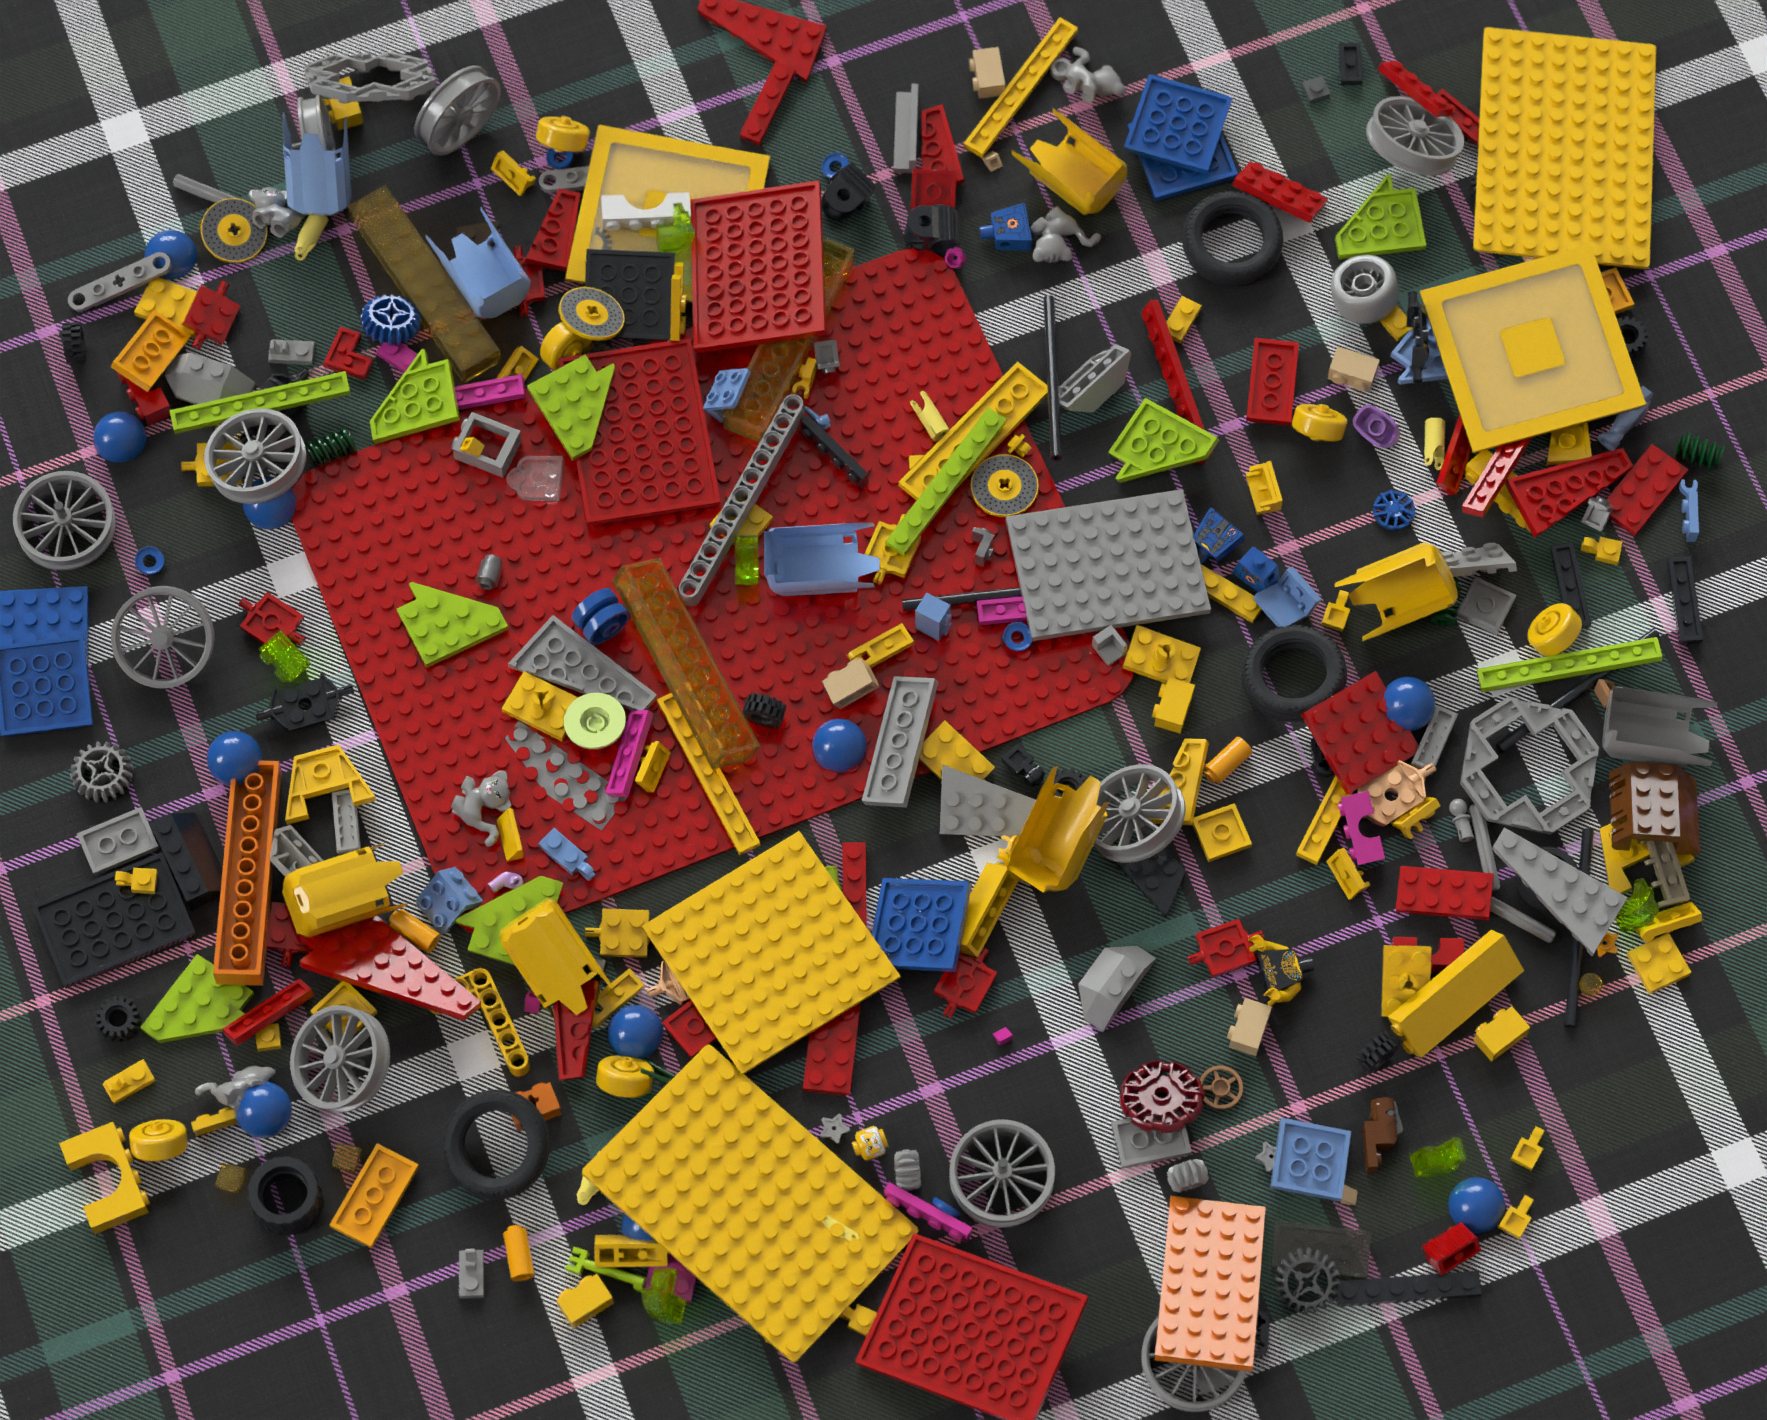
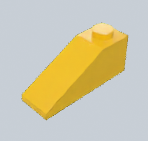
(628, 1252)

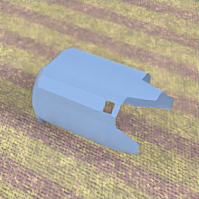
(314, 178)
(486, 275)
(816, 559)

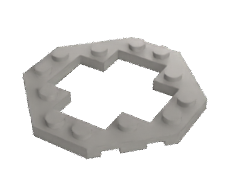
(324, 80)
(1522, 812)

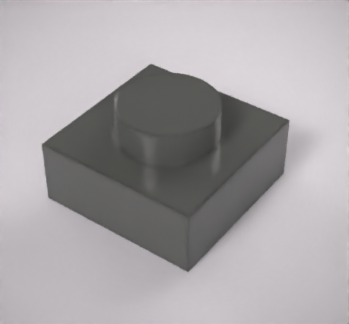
(1316, 89)

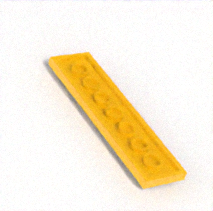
(1010, 397)

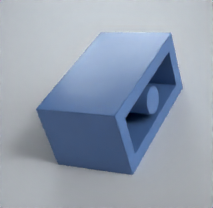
(933, 617)

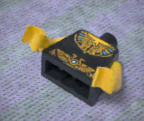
(1279, 969)

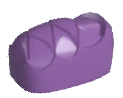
(1376, 426)

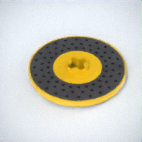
(225, 244)
(576, 314)
(1007, 501)

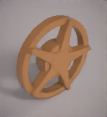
(1221, 1087)

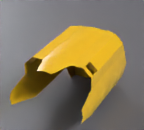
(1081, 173)
(1408, 582)
(1058, 834)
(339, 891)
(550, 955)

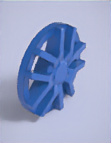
(1394, 510)

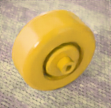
(562, 134)
(561, 343)
(1319, 422)
(1554, 629)
(622, 1076)
(158, 1140)

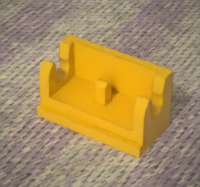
(1264, 488)

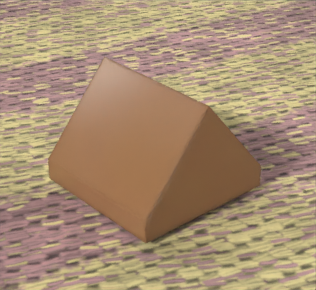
(1603, 690)

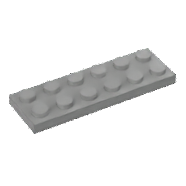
(900, 741)

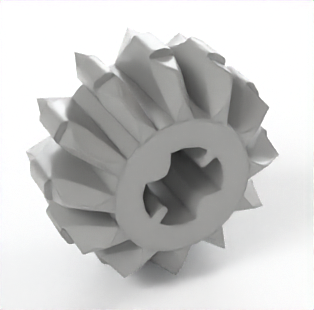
(907, 1169)
(1187, 1175)

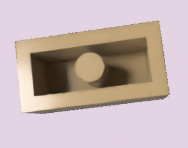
(988, 72)
(1353, 369)
(850, 683)
(1249, 1027)

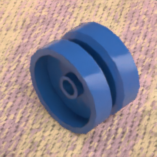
(600, 616)

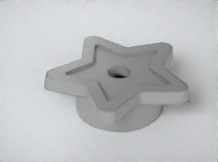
(836, 1134)
(1264, 1156)

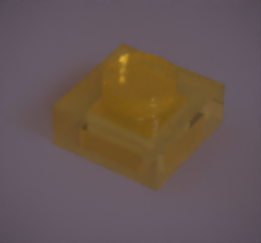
(346, 1157)
(230, 1177)

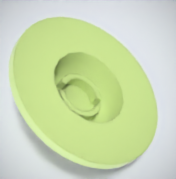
(594, 720)

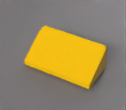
(519, 363)
(510, 836)

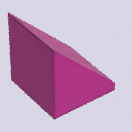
(532, 1003)
(1003, 1036)

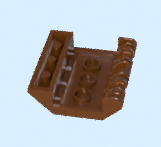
(1654, 805)

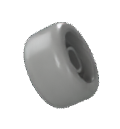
(1364, 289)

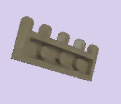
(1667, 872)

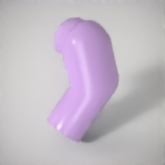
(506, 879)

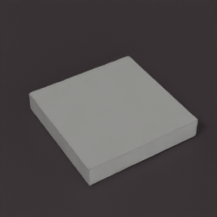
(1486, 605)

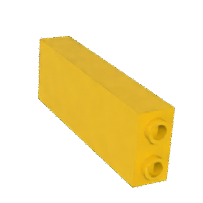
(1455, 994)

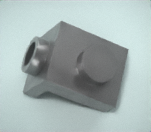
(826, 355)
(1597, 513)
(985, 549)

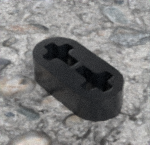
(1317, 758)
(1263, 1334)

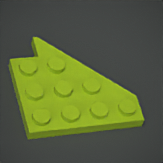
(1383, 224)
(418, 401)
(574, 402)
(1158, 442)
(447, 623)
(496, 914)
(196, 1005)

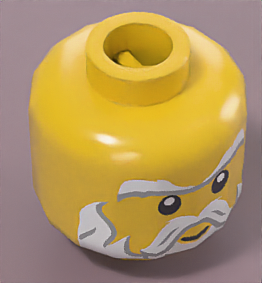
(870, 1143)

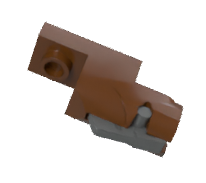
(1380, 1131)

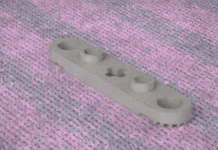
(569, 179)
(105, 288)

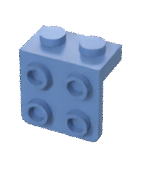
(726, 392)
(1288, 599)
(447, 898)

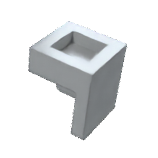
(1109, 645)

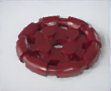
(1158, 1108)

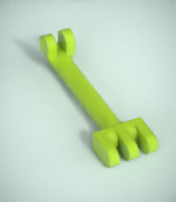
(582, 1262)

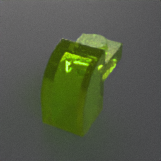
(676, 235)
(747, 559)
(1639, 908)
(1438, 1159)
(659, 1298)

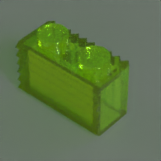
(284, 657)

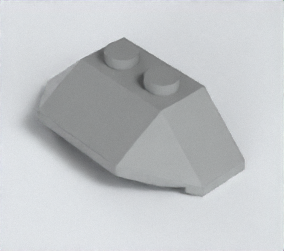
(205, 380)
(1095, 380)
(291, 851)
(1112, 982)

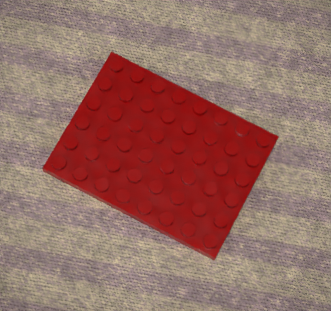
(757, 267)
(651, 437)
(972, 1330)

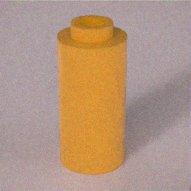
(1227, 760)
(414, 930)
(518, 1253)

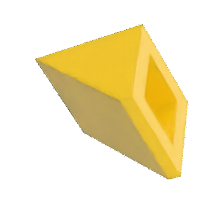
(472, 446)
(913, 460)

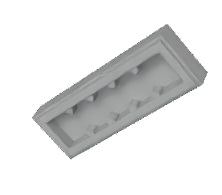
(1434, 738)
(345, 822)

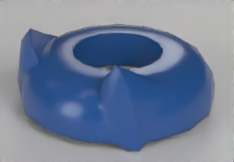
(551, 155)
(832, 159)
(146, 552)
(1017, 627)
(945, 1207)

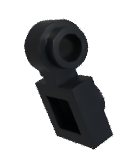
(1020, 761)

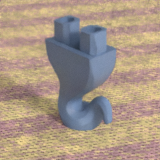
(1625, 422)

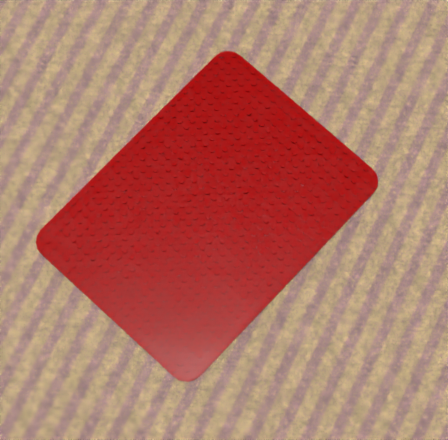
(429, 520)

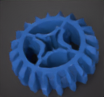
(377, 321)

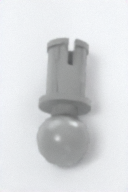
(1458, 808)

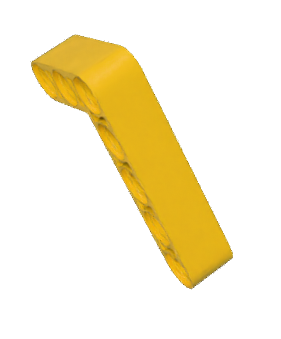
(495, 1012)

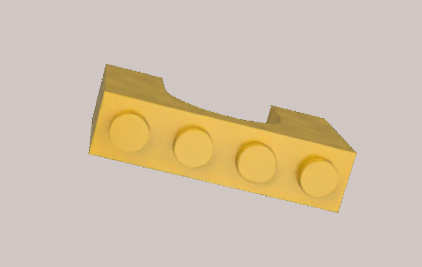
(127, 1200)

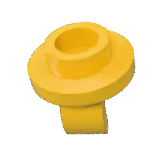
(1018, 445)
(1011, 842)

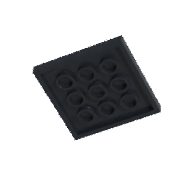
(640, 286)

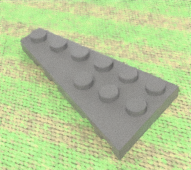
(1485, 559)
(572, 662)
(569, 772)
(980, 807)
(1568, 893)

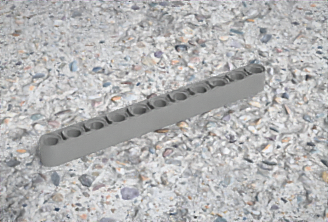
(741, 509)

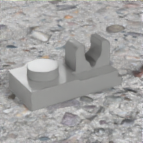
(291, 352)
(471, 1273)

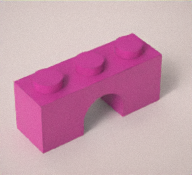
(1354, 808)

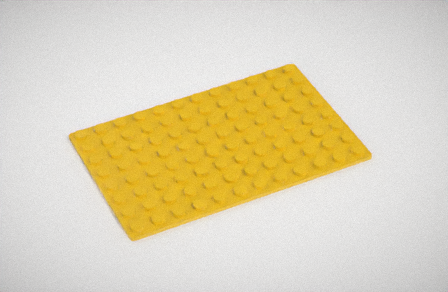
(1565, 147)
(744, 1201)

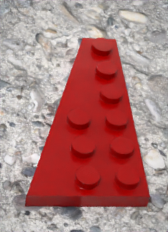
(769, 32)
(1557, 491)

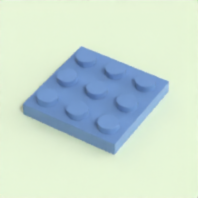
(1310, 1159)

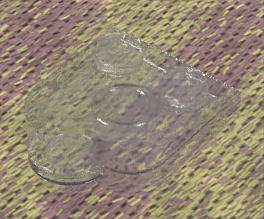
(537, 478)

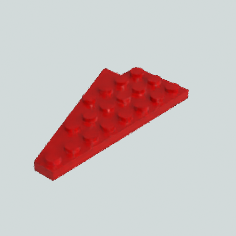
(386, 963)

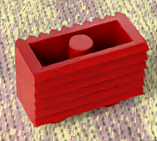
(1451, 1248)

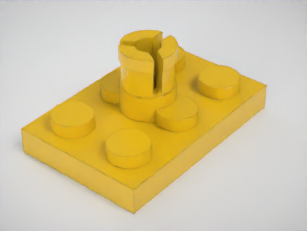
(1160, 656)
(539, 705)
(1404, 974)

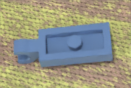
(1690, 508)
(566, 854)

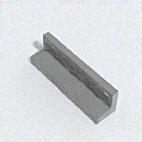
(906, 130)

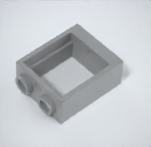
(501, 464)

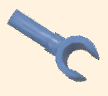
(822, 421)

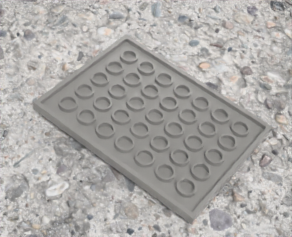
(1107, 565)

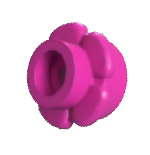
(951, 261)

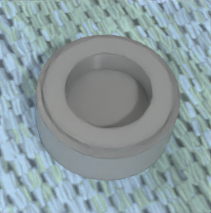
(1059, 69)

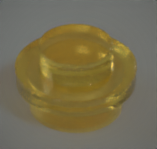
(1590, 984)

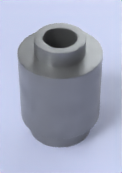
(489, 572)

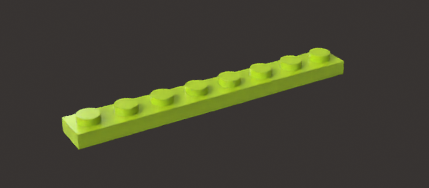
(273, 398)
(946, 481)
(1569, 664)

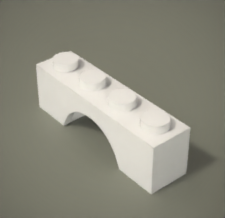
(619, 214)

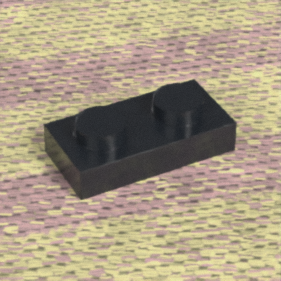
(1350, 64)

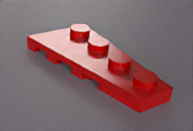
(938, 144)
(555, 238)
(574, 1034)

